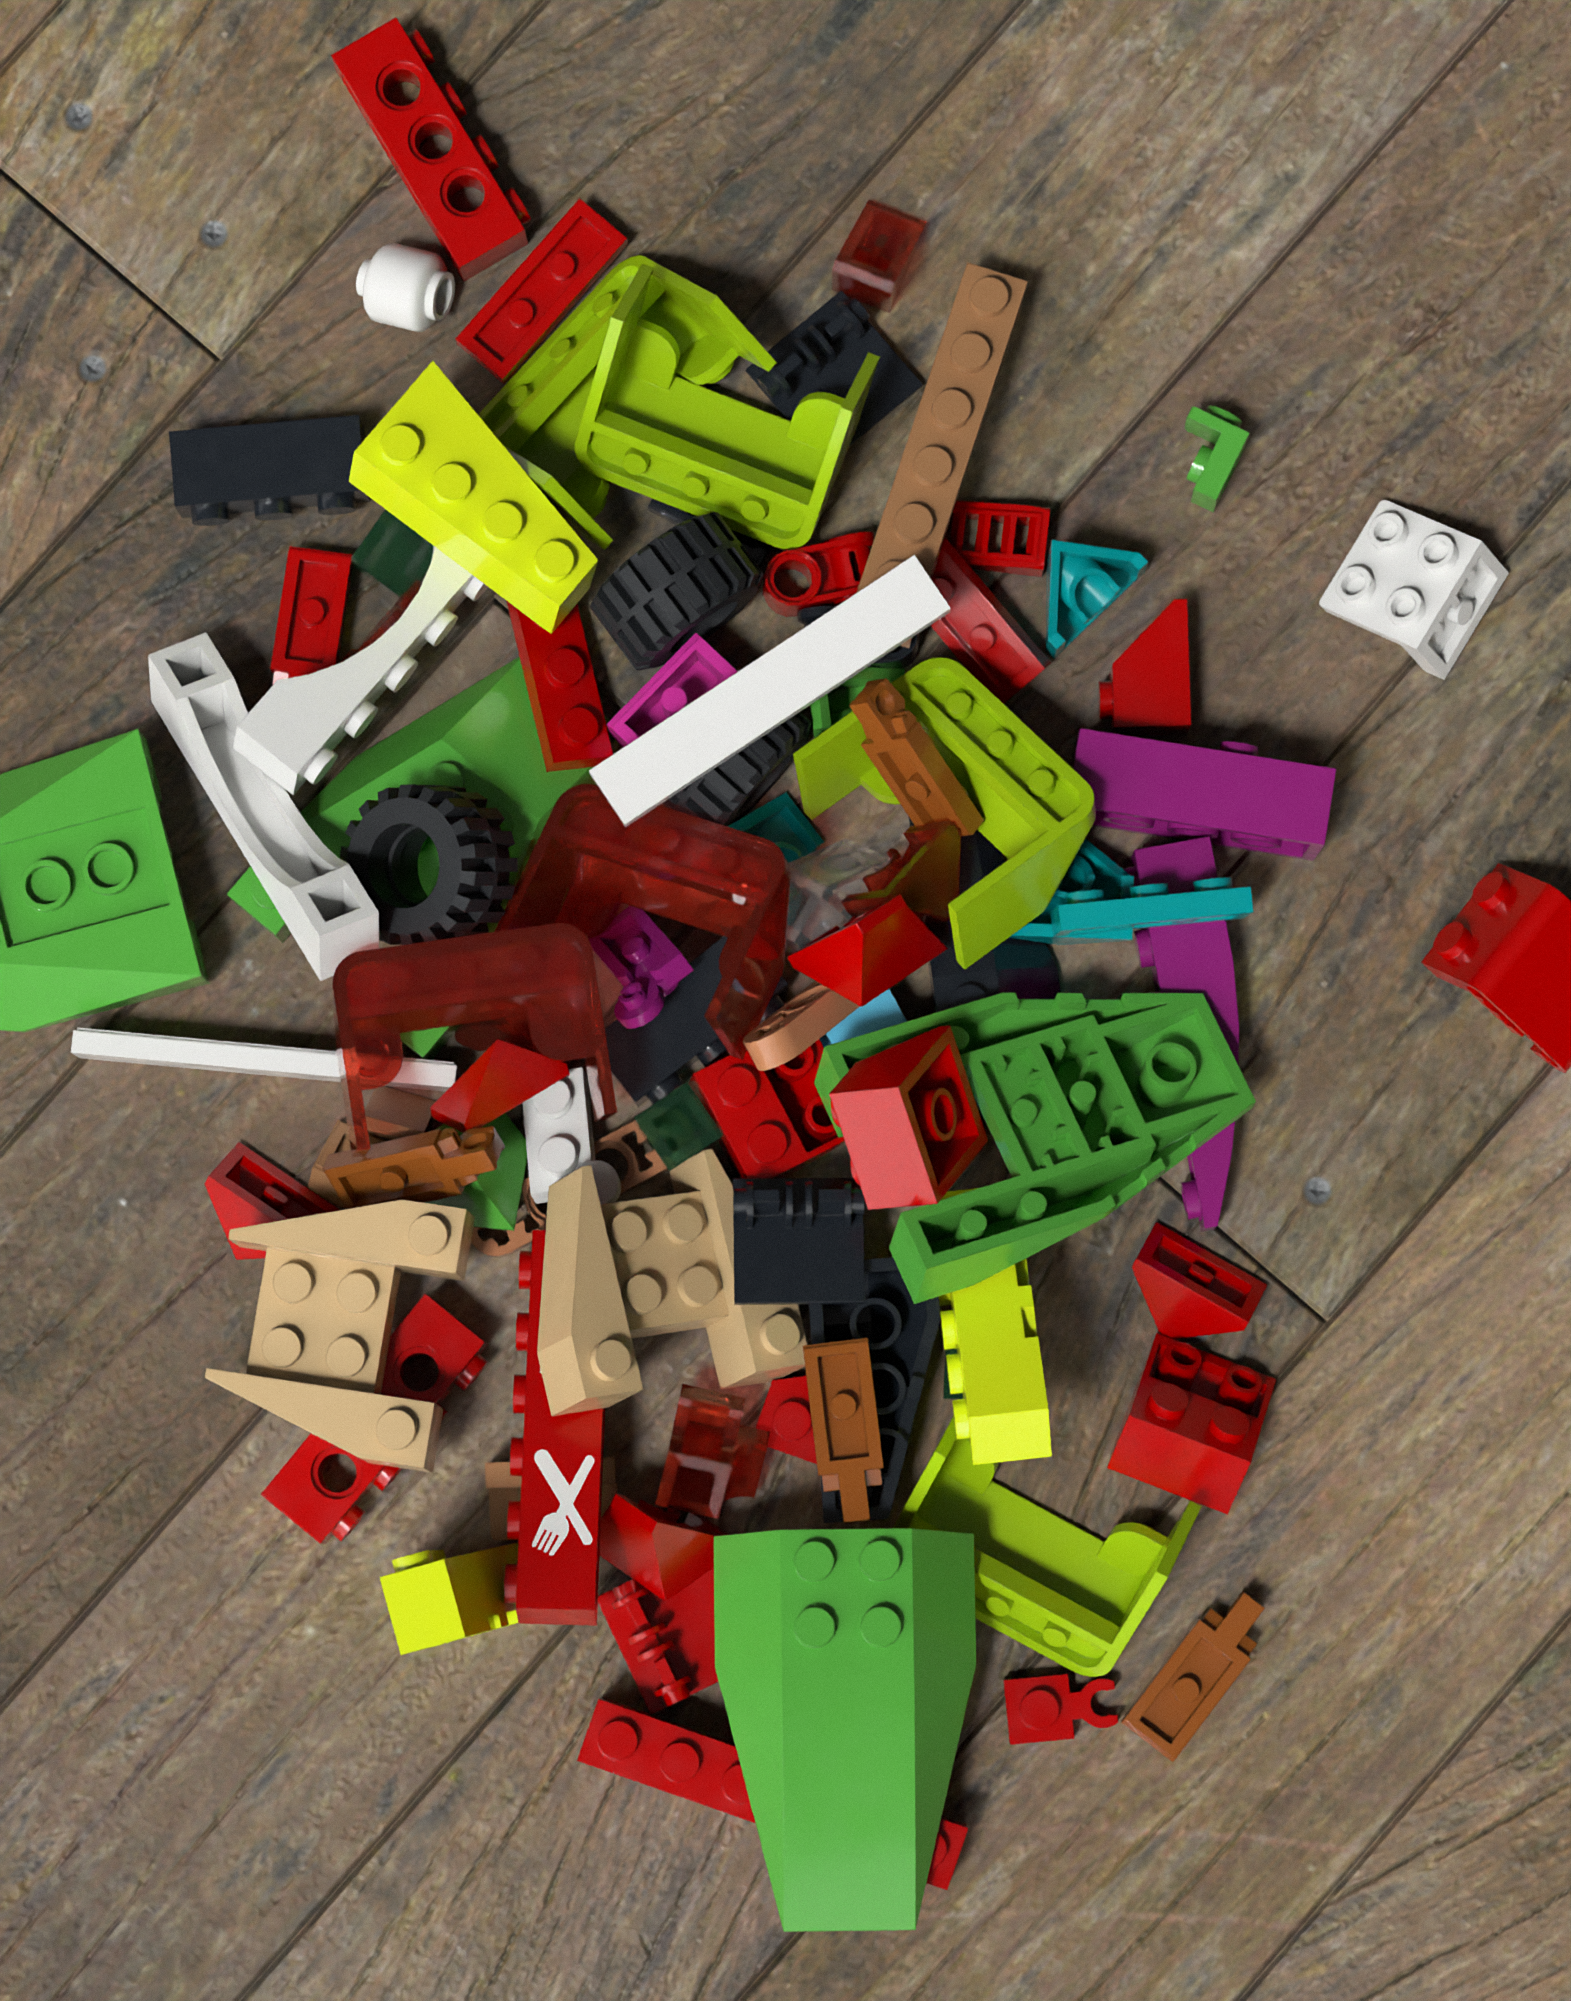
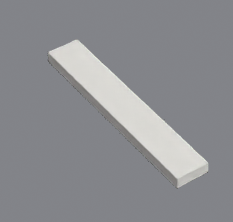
(769, 691)
(245, 1058)

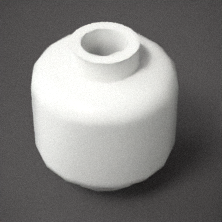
(405, 287)

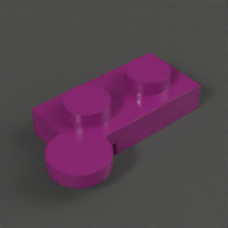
(642, 963)

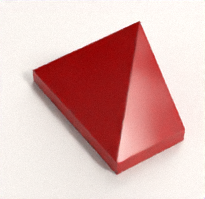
(496, 1084)
(255, 1192)
(1192, 1288)

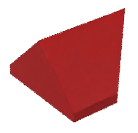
(869, 952)
(655, 1547)

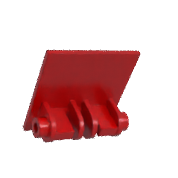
(663, 1641)

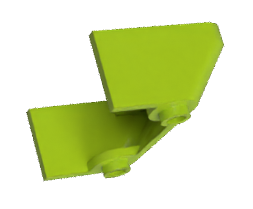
(545, 400)
(707, 448)
(1024, 791)
(1038, 1572)

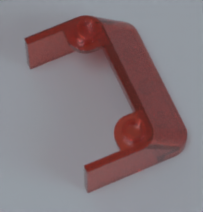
(673, 869)
(464, 981)

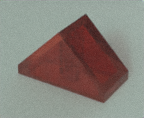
(877, 255)

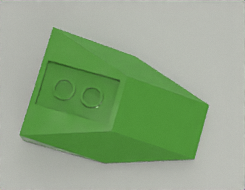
(89, 888)

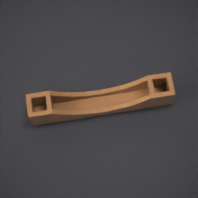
(947, 422)

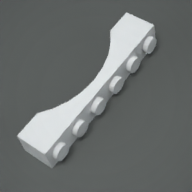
(307, 716)
(303, 878)

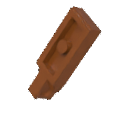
(910, 760)
(414, 1167)
(844, 1422)
(1194, 1677)

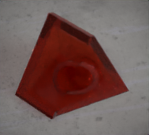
(924, 876)

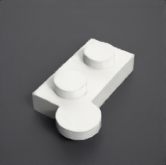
(562, 1138)

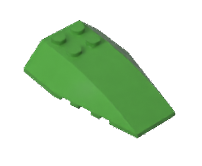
(846, 1708)

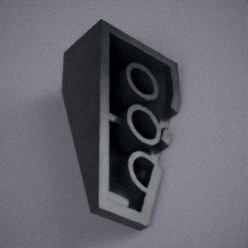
(1010, 967)
(899, 1351)

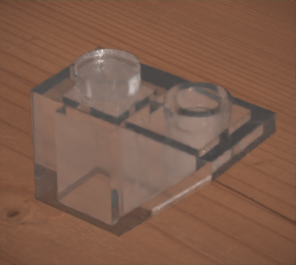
(821, 884)

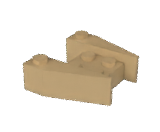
(647, 1273)
(330, 1321)

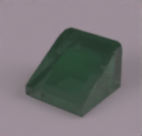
(393, 555)
(677, 1127)

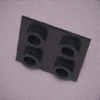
(827, 356)
(798, 1241)

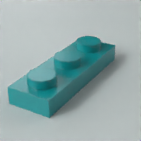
(1151, 907)

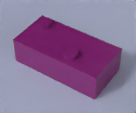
(1206, 793)

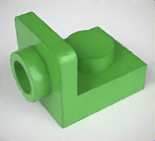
(1214, 467)

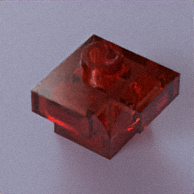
(710, 1453)

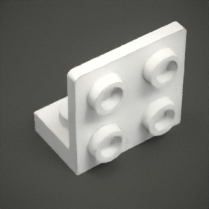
(1415, 585)

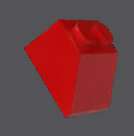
(909, 1121)

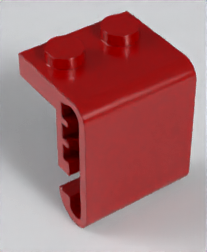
(1514, 958)

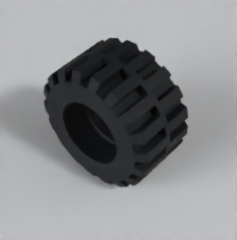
(677, 587)
(745, 778)
(470, 853)

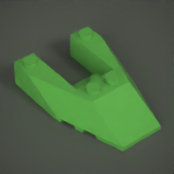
(471, 741)
(1082, 1108)

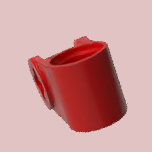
(826, 569)

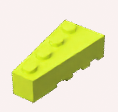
(472, 500)
(996, 1367)
(448, 1598)

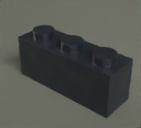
(266, 469)
(654, 1055)

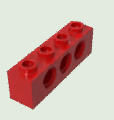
(469, 238)
(299, 1485)

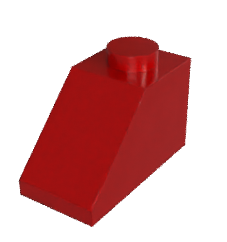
(1151, 680)

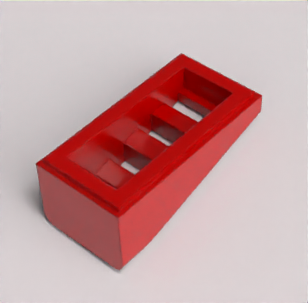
(1010, 515)

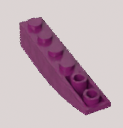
(1192, 961)

